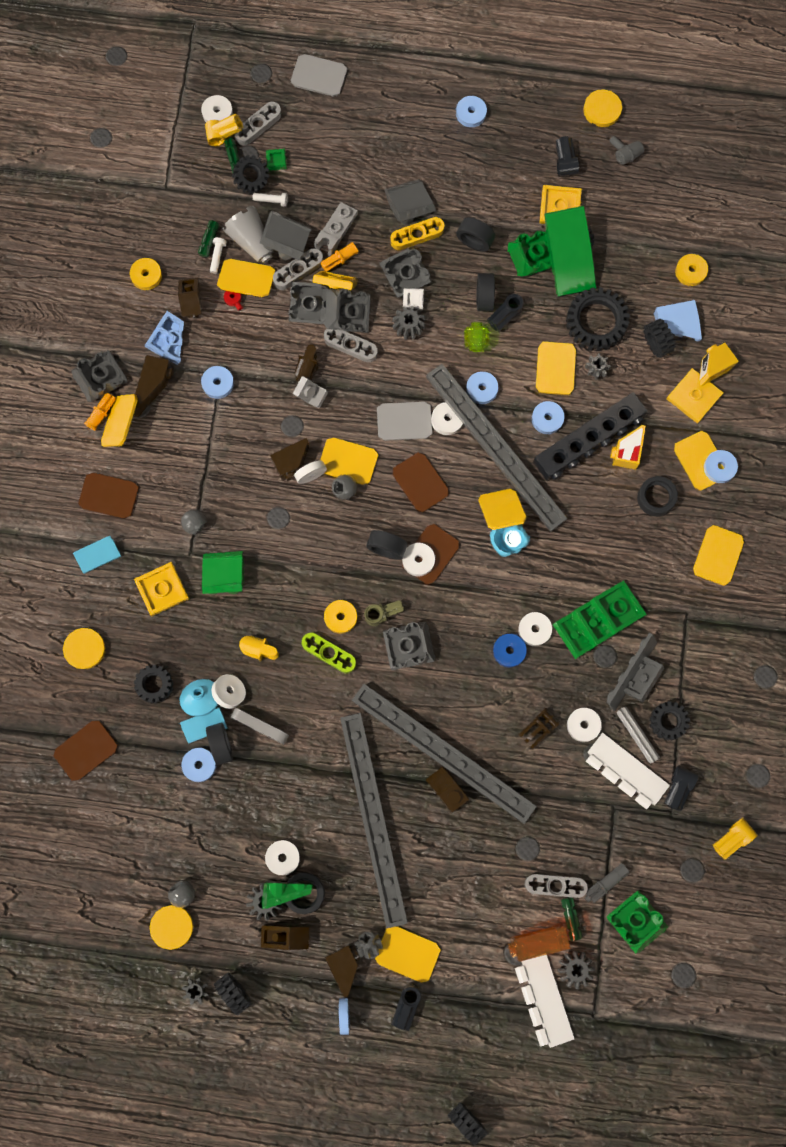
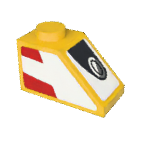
(716, 363)
(628, 449)

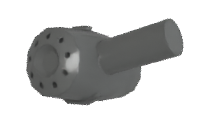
(626, 153)

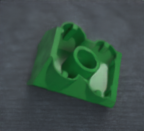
(530, 253)
(223, 572)
(280, 893)
(637, 922)

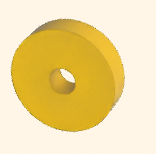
(691, 278)
(145, 282)
(340, 607)

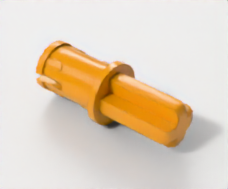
(339, 257)
(100, 411)

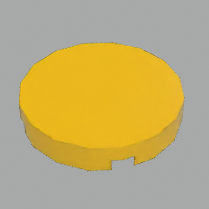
(602, 108)
(84, 648)
(171, 927)

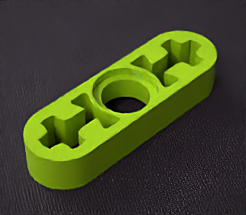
(312, 650)

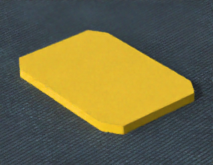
(246, 278)
(555, 368)
(119, 420)
(692, 455)
(349, 459)
(502, 509)
(718, 555)
(408, 954)

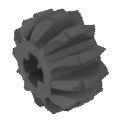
(408, 329)
(256, 903)
(583, 970)

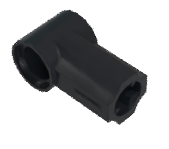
(567, 162)
(505, 313)
(682, 783)
(406, 1009)

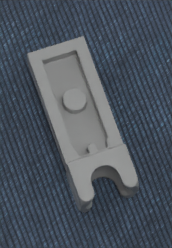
(336, 228)

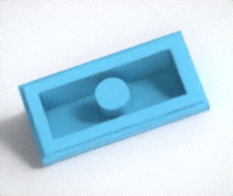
(97, 554)
(195, 727)

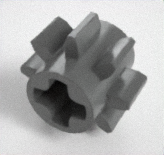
(601, 362)
(368, 945)
(189, 994)

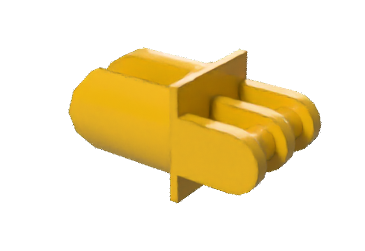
(257, 648)

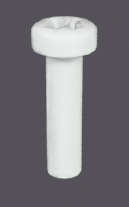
(283, 199)
(219, 244)

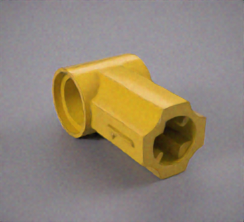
(219, 130)
(739, 835)

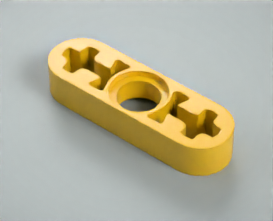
(432, 233)

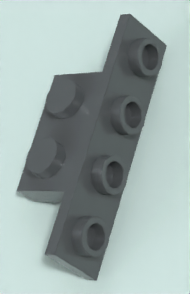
(639, 675)

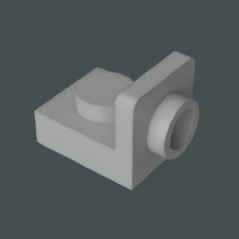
(310, 392)

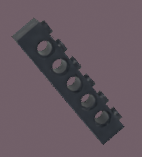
(629, 406)

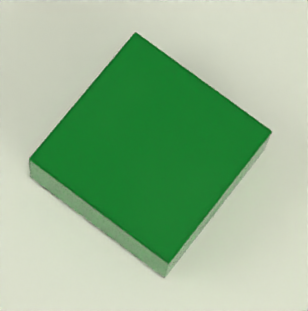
(276, 159)

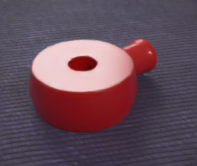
(233, 302)

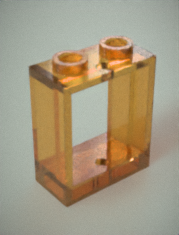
(539, 943)

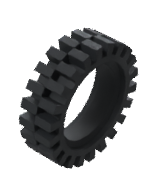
(603, 298)

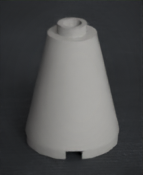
(247, 231)

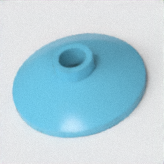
(201, 704)

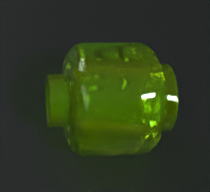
(476, 337)

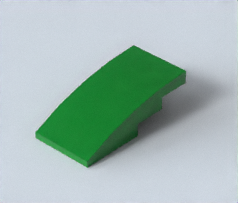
(570, 250)
(599, 619)

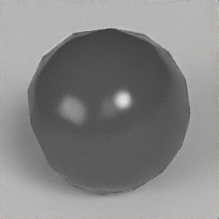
(344, 487)
(193, 521)
(181, 894)

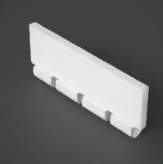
(623, 765)
(549, 1006)

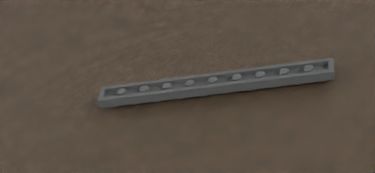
(496, 447)
(444, 753)
(373, 821)

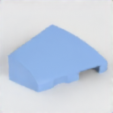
(681, 319)
(167, 338)

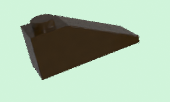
(152, 381)

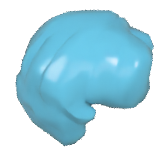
(509, 540)

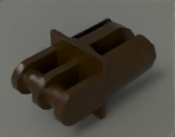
(307, 364)
(541, 727)

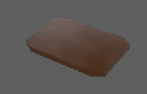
(420, 482)
(108, 495)
(444, 548)
(85, 750)

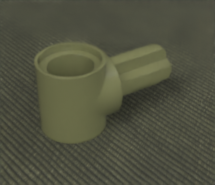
(384, 611)

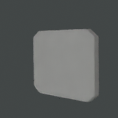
(319, 75)
(404, 421)

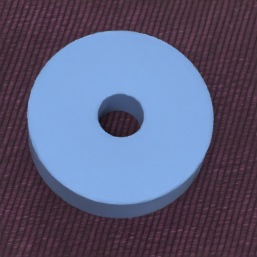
(471, 119)
(217, 373)
(482, 379)
(547, 426)
(720, 475)
(191, 758)
(344, 1016)

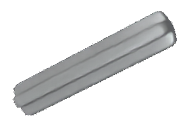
(638, 735)

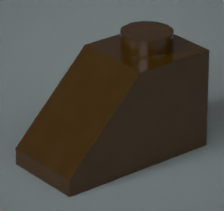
(189, 297)
(290, 459)
(447, 790)
(285, 937)
(343, 967)

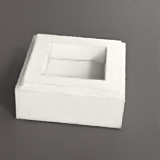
(413, 297)

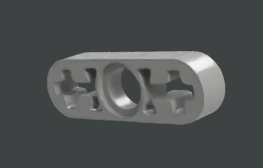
(261, 114)
(283, 272)
(366, 345)
(259, 726)
(572, 881)

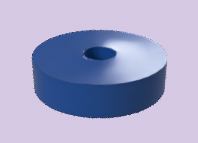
(516, 644)

